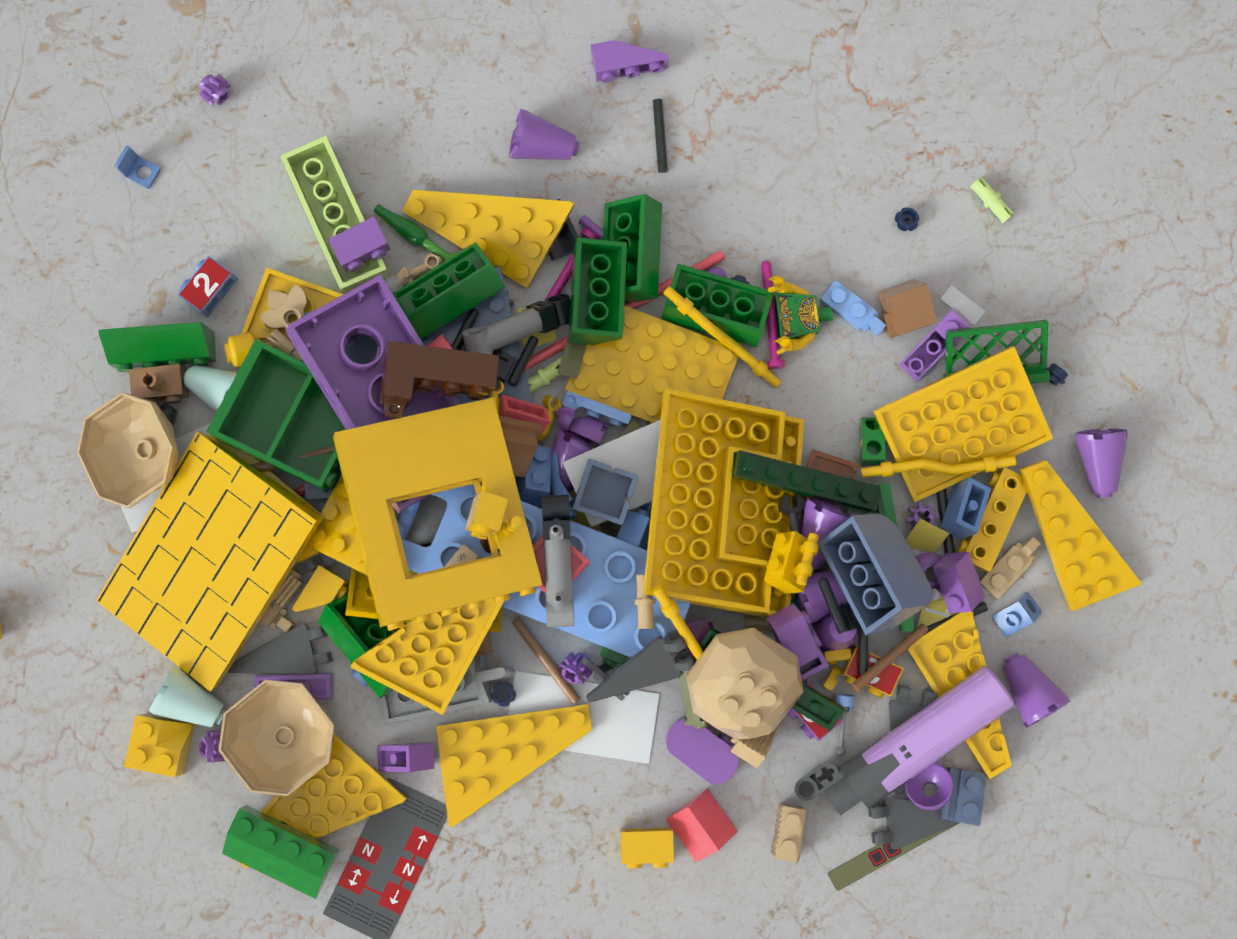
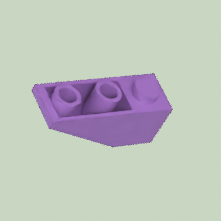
(621, 59)
(933, 345)

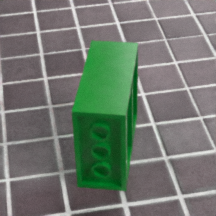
(278, 415)

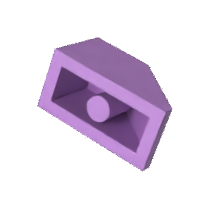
(406, 757)

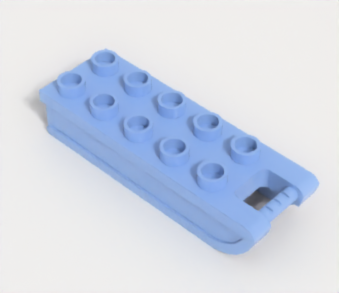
(601, 593)

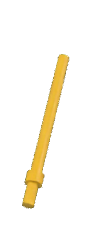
(671, 610)

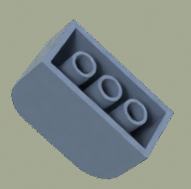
(876, 572)

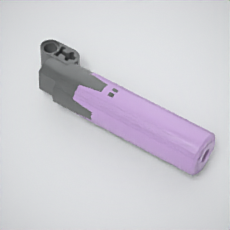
(913, 743)

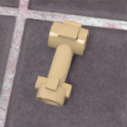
(407, 276)

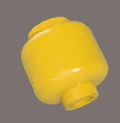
(238, 348)

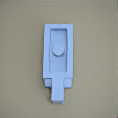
(852, 308)
(596, 409)

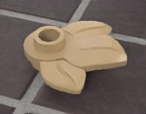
(284, 307)

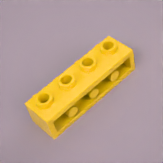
(1000, 511)

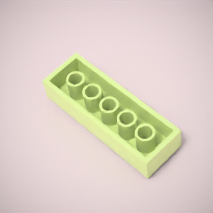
(329, 206)

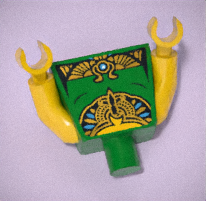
(796, 315)

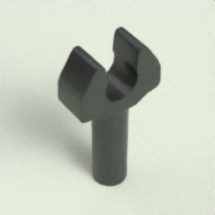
(792, 513)

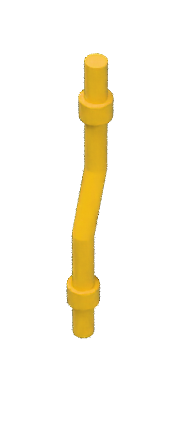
(685, 306)
(988, 464)

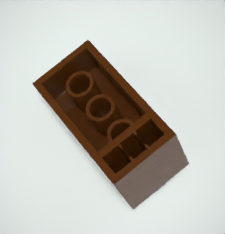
(433, 369)

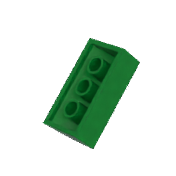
(639, 224)
(448, 290)
(597, 291)
(729, 304)
(158, 345)
(354, 635)
(279, 851)

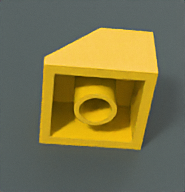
(159, 745)

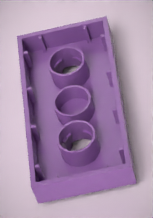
(351, 386)

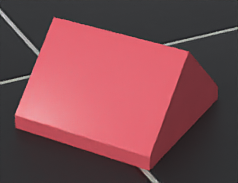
(702, 826)

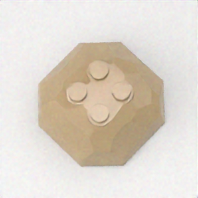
(127, 449)
(744, 683)
(276, 737)

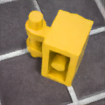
(489, 515)
(791, 561)

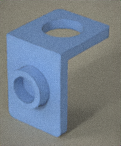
(130, 163)
(1017, 615)

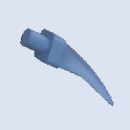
(557, 486)

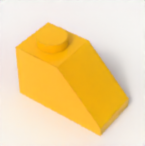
(320, 590)

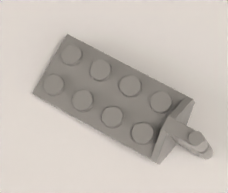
(472, 691)

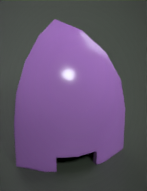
(589, 428)

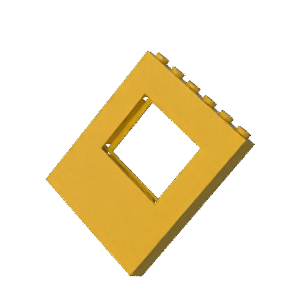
(421, 458)

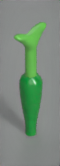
(411, 232)

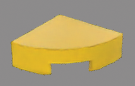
(837, 655)
(830, 681)

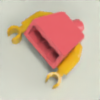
(527, 411)

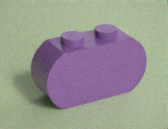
(702, 751)

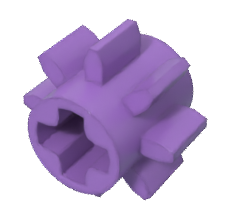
(214, 89)
(929, 516)
(574, 669)
(210, 745)

